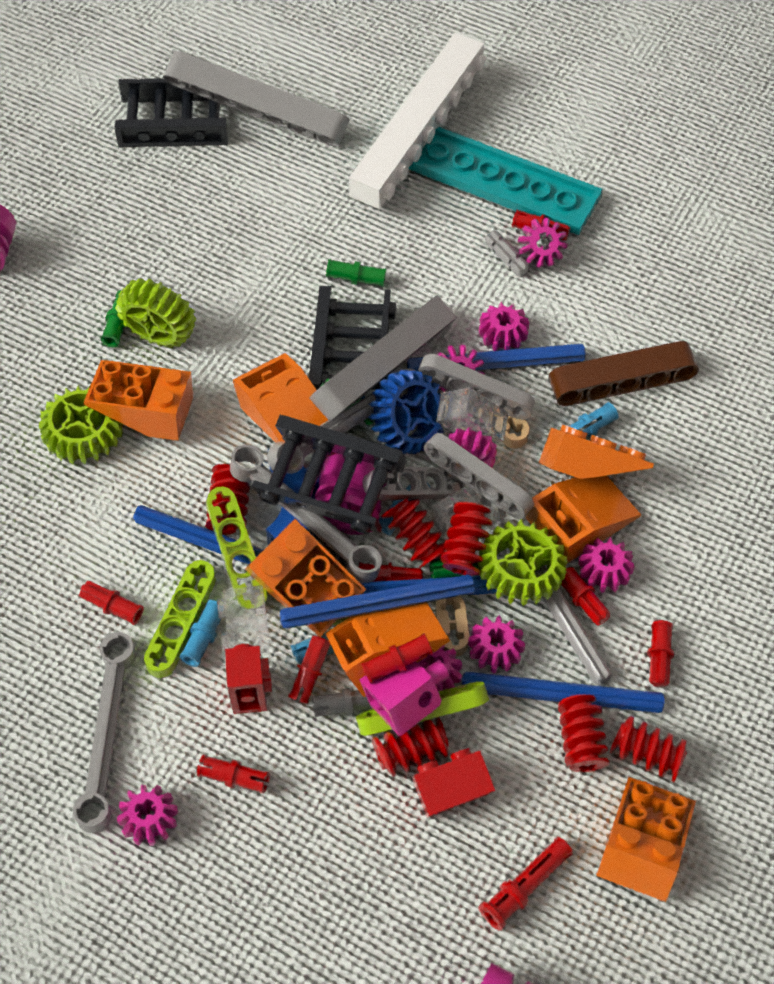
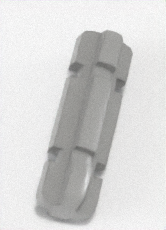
(507, 253)

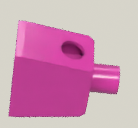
(406, 695)

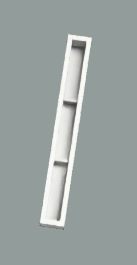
(416, 121)

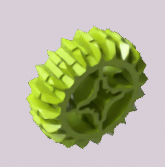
(155, 313)
(78, 432)
(516, 572)

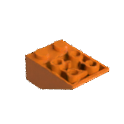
(274, 390)
(142, 397)
(584, 459)
(581, 512)
(302, 572)
(373, 633)
(647, 839)

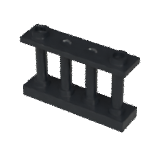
(162, 131)
(326, 330)
(324, 442)

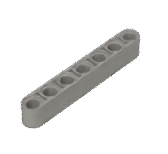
(256, 98)
(382, 358)

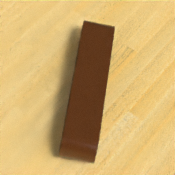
(623, 373)

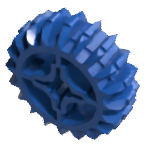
(398, 416)

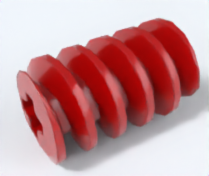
(223, 478)
(415, 531)
(465, 537)
(580, 733)
(411, 747)
(650, 748)

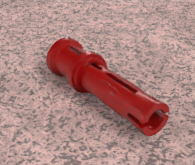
(515, 893)

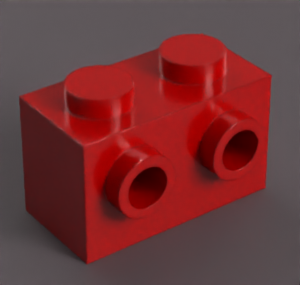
(247, 678)
(453, 782)

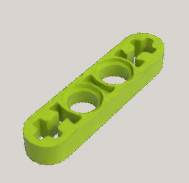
(232, 549)
(178, 617)
(453, 701)

